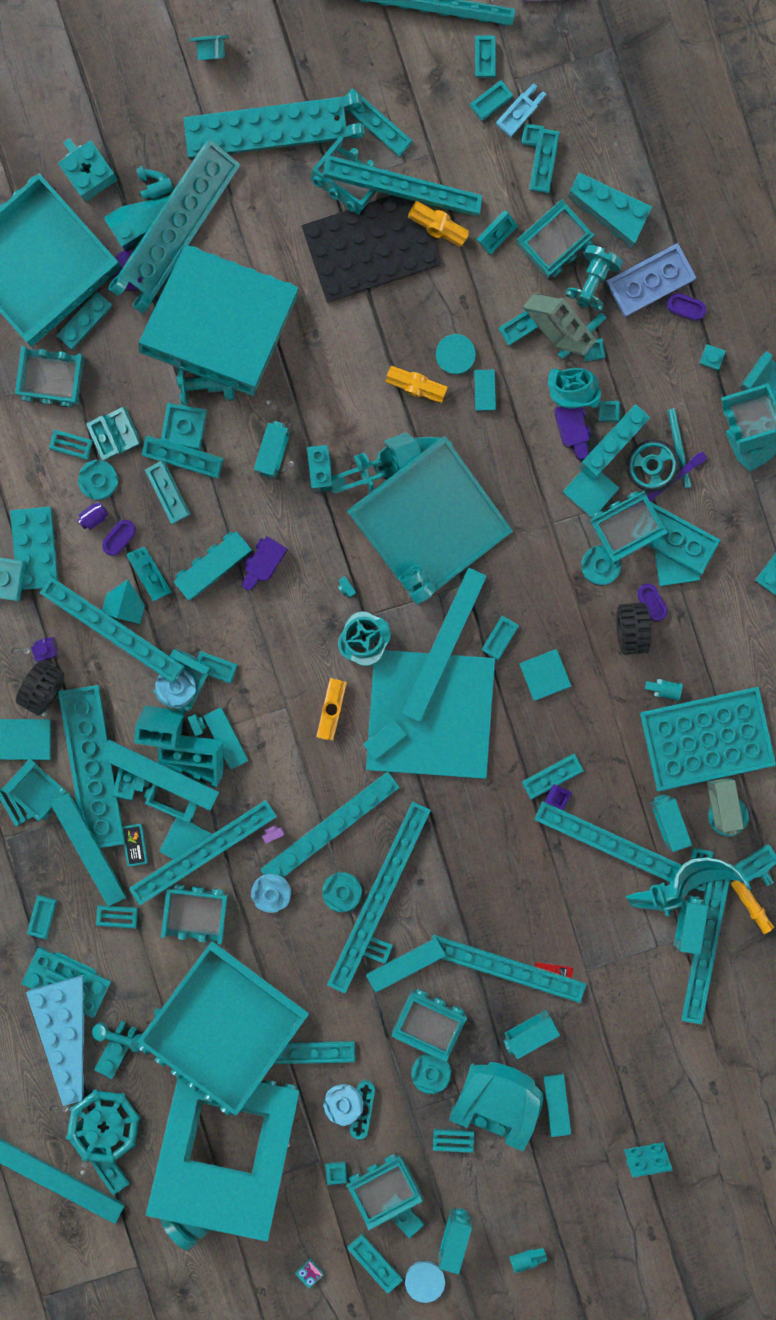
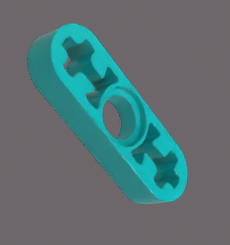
(365, 1124)

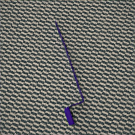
(695, 461)

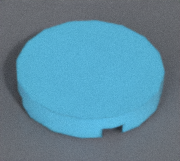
(177, 693)
(271, 893)
(343, 1104)
(425, 1281)

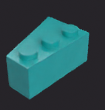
(195, 756)

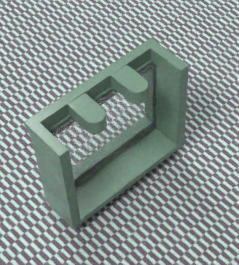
(559, 323)

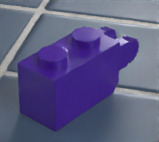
(573, 430)
(264, 562)

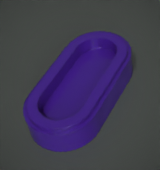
(686, 307)
(119, 537)
(650, 596)

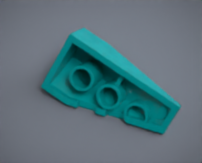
(133, 220)

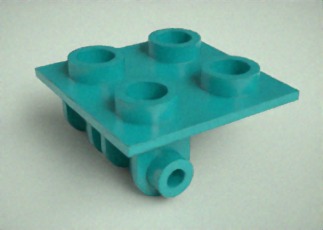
(647, 1160)

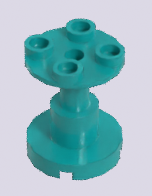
(597, 271)
(200, 383)

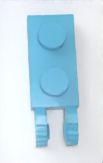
(519, 111)

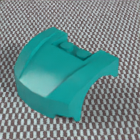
(499, 1102)

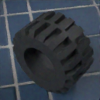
(633, 628)
(40, 687)

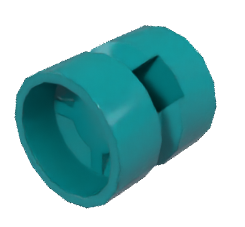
(419, 586)

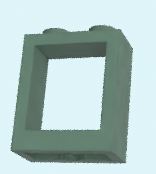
(725, 805)

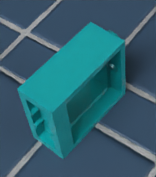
(272, 450)
(187, 816)
(670, 823)
(691, 925)
(530, 1035)
(455, 1240)

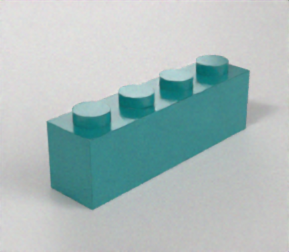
(614, 442)
(212, 566)

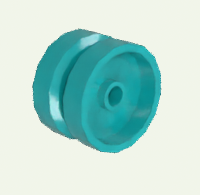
(184, 1235)

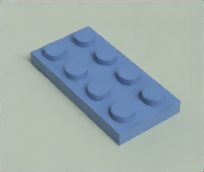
(651, 280)

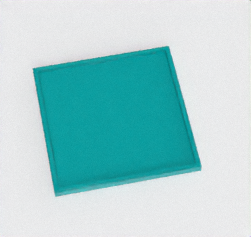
(431, 516)
(455, 725)

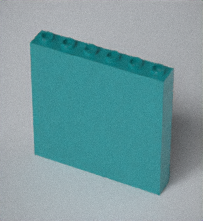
(46, 260)
(218, 320)
(222, 1029)

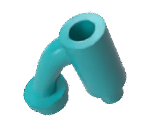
(156, 189)

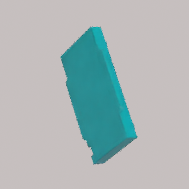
(55, 967)

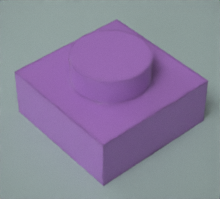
(273, 833)

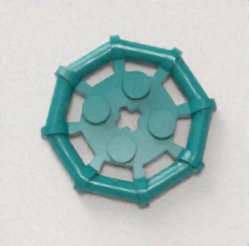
(94, 1135)

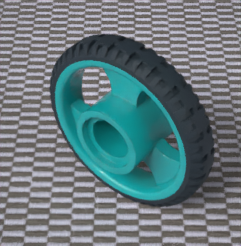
(656, 483)

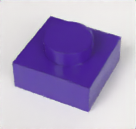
(558, 797)

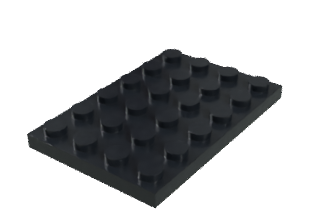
(368, 248)

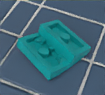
(114, 433)

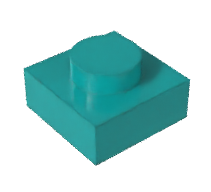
(712, 357)
(345, 587)
(197, 724)
(141, 784)

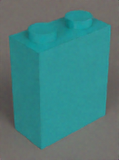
(159, 727)

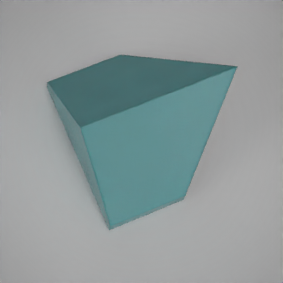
(124, 603)

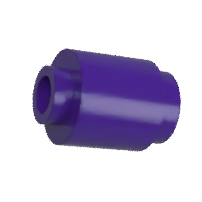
(92, 516)

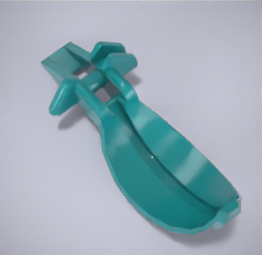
(382, 467)
(688, 877)

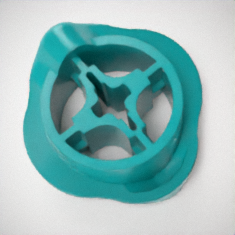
(574, 388)
(357, 621)

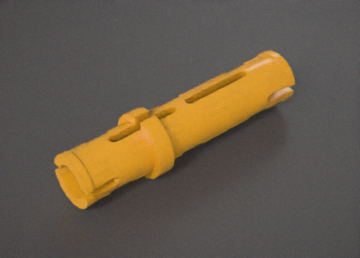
(756, 912)

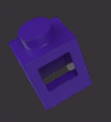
(44, 649)

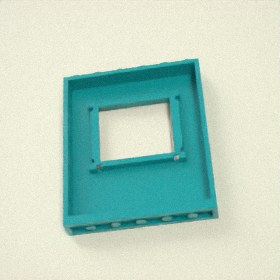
(218, 1195)

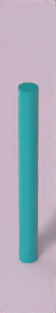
(678, 445)

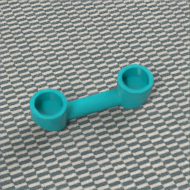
(101, 1032)

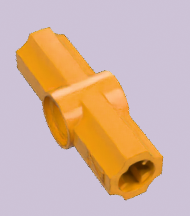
(438, 224)
(416, 384)
(328, 723)

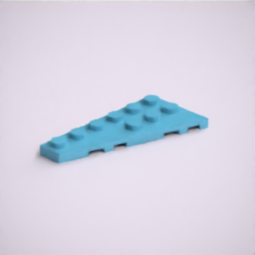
(61, 1028)

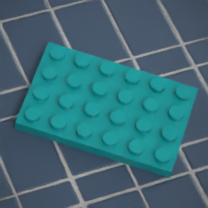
(707, 738)

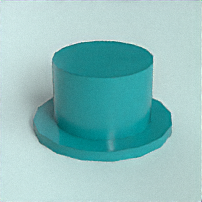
(210, 47)

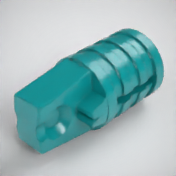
(665, 689)
(527, 1260)

